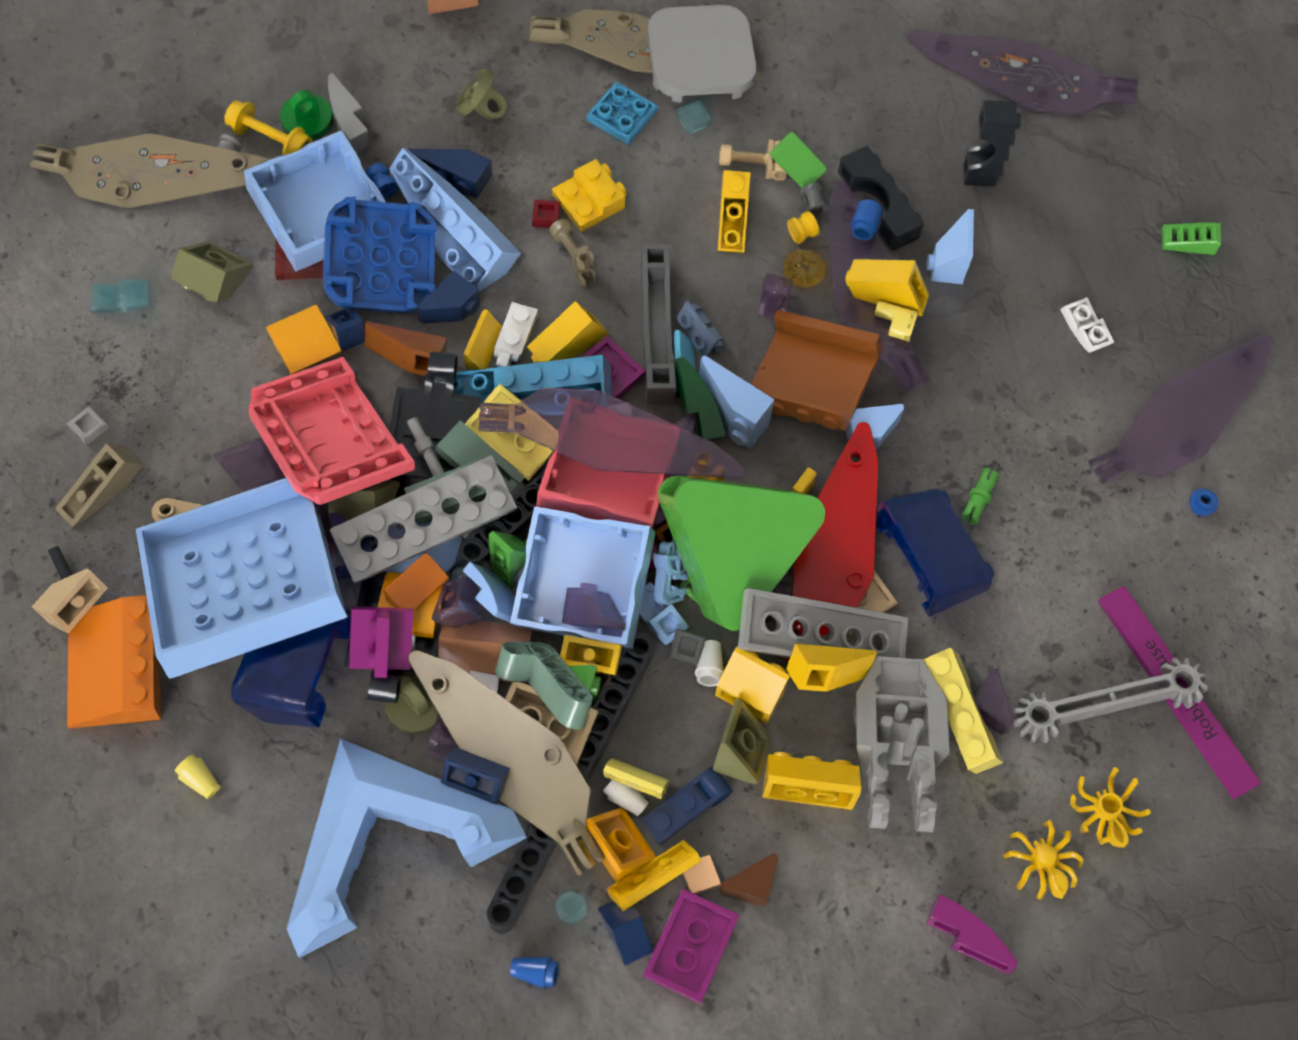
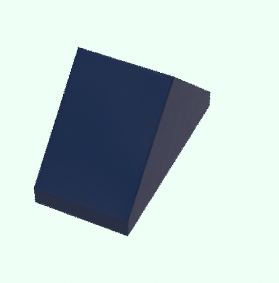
(346, 328)
(626, 932)

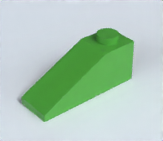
(506, 555)

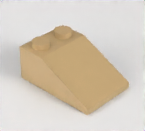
(529, 701)

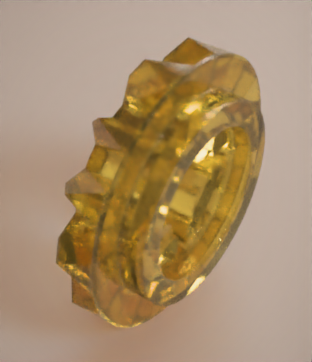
(793, 270)

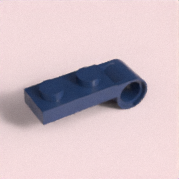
(687, 804)

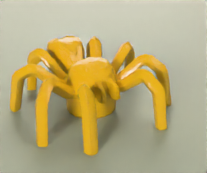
(1109, 808)
(1046, 859)

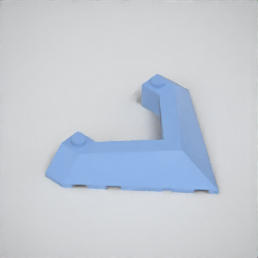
(358, 792)

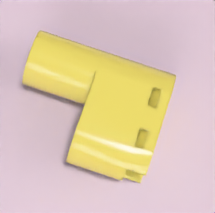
(902, 319)

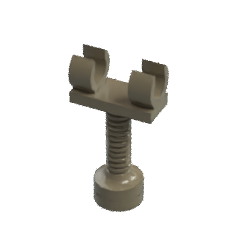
(581, 257)

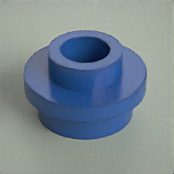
(1199, 507)

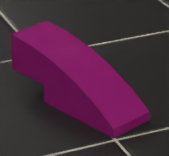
(971, 935)

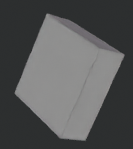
(88, 425)

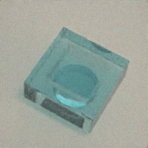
(693, 117)

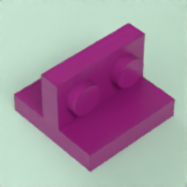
(380, 639)

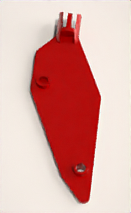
(841, 554)

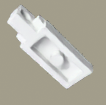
(515, 334)

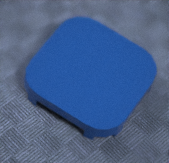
(378, 255)

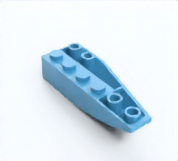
(525, 379)

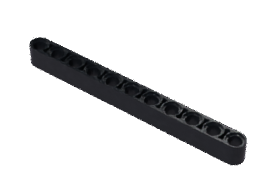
(597, 742)

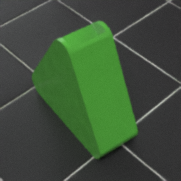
(736, 538)

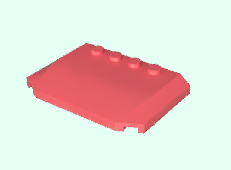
(326, 433)

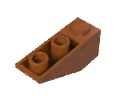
(403, 346)

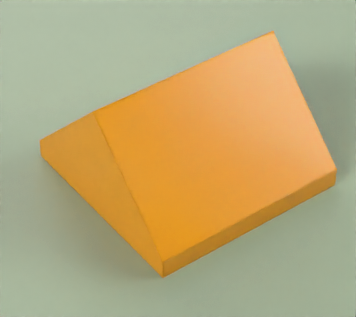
(619, 843)

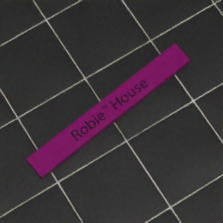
(1197, 720)

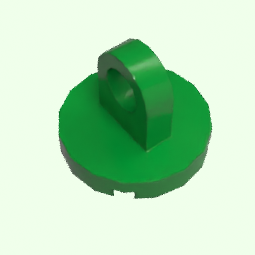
(308, 112)

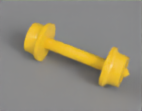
(241, 118)

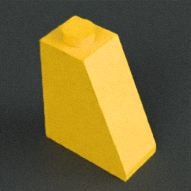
(888, 281)
(568, 335)

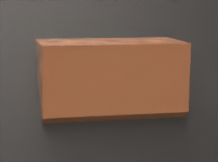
(479, 644)

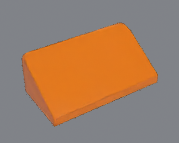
(416, 584)

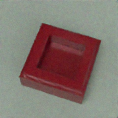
(545, 213)

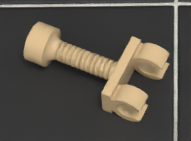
(773, 170)

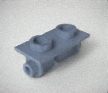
(695, 325)

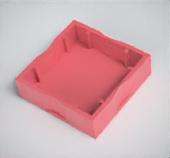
(598, 493)

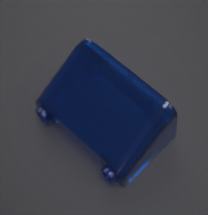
(935, 548)
(282, 677)

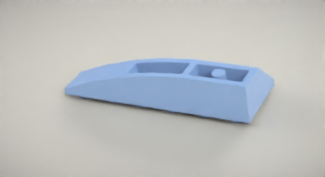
(463, 235)

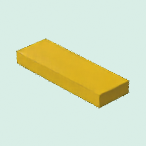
(653, 875)

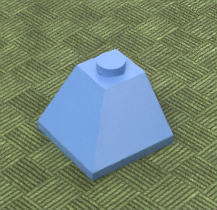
(953, 252)

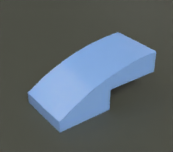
(660, 618)

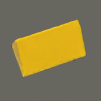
(482, 342)

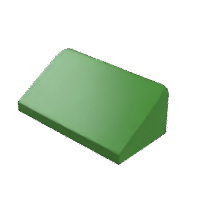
(797, 160)

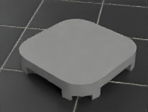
(701, 51)

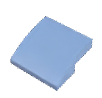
(494, 593)

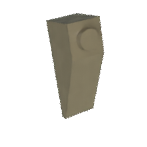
(99, 483)

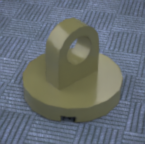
(477, 95)
(414, 708)

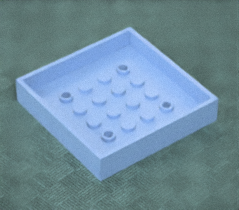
(237, 576)

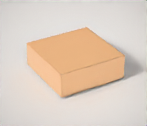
(702, 876)

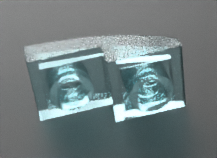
(119, 298)

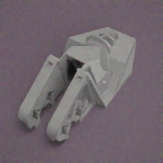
(900, 722)

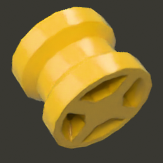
(803, 227)

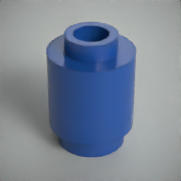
(866, 219)

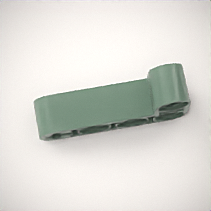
(549, 678)

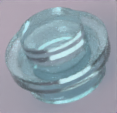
(571, 907)

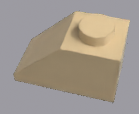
(69, 599)

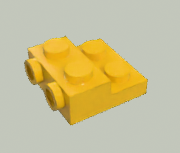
(590, 195)

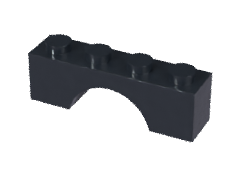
(997, 126)
(865, 174)

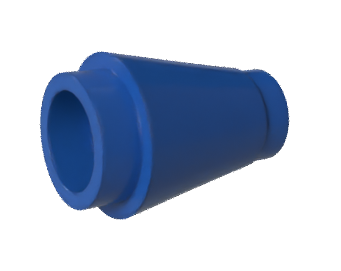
(536, 971)

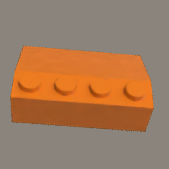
(113, 666)

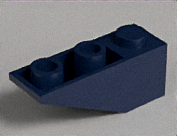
(459, 167)

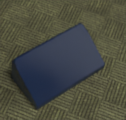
(474, 775)

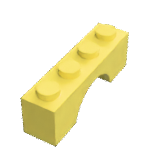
(963, 715)

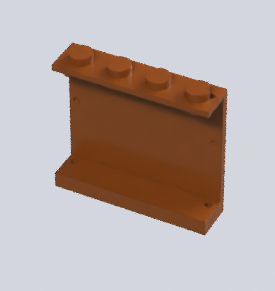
(817, 369)

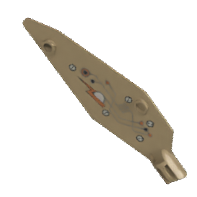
(145, 169)

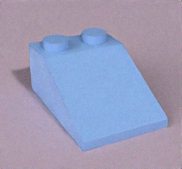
(742, 407)

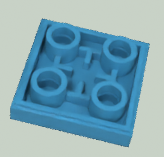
(622, 113)

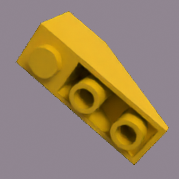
(733, 211)
(828, 667)

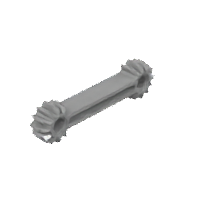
(1110, 700)

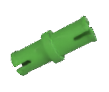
(980, 496)

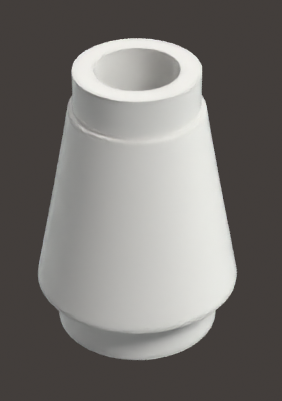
(710, 664)
(625, 797)

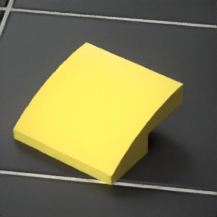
(636, 778)

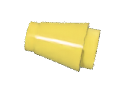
(197, 776)

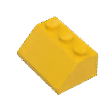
(811, 781)

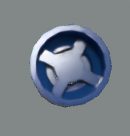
(380, 176)

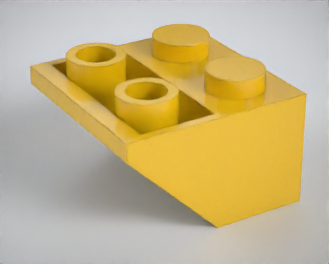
(754, 682)

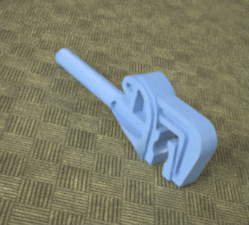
(668, 567)

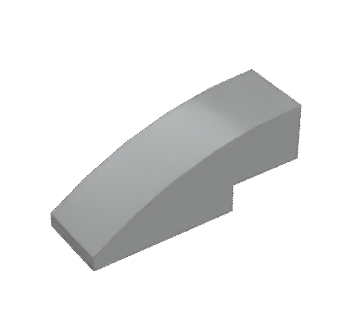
(347, 115)

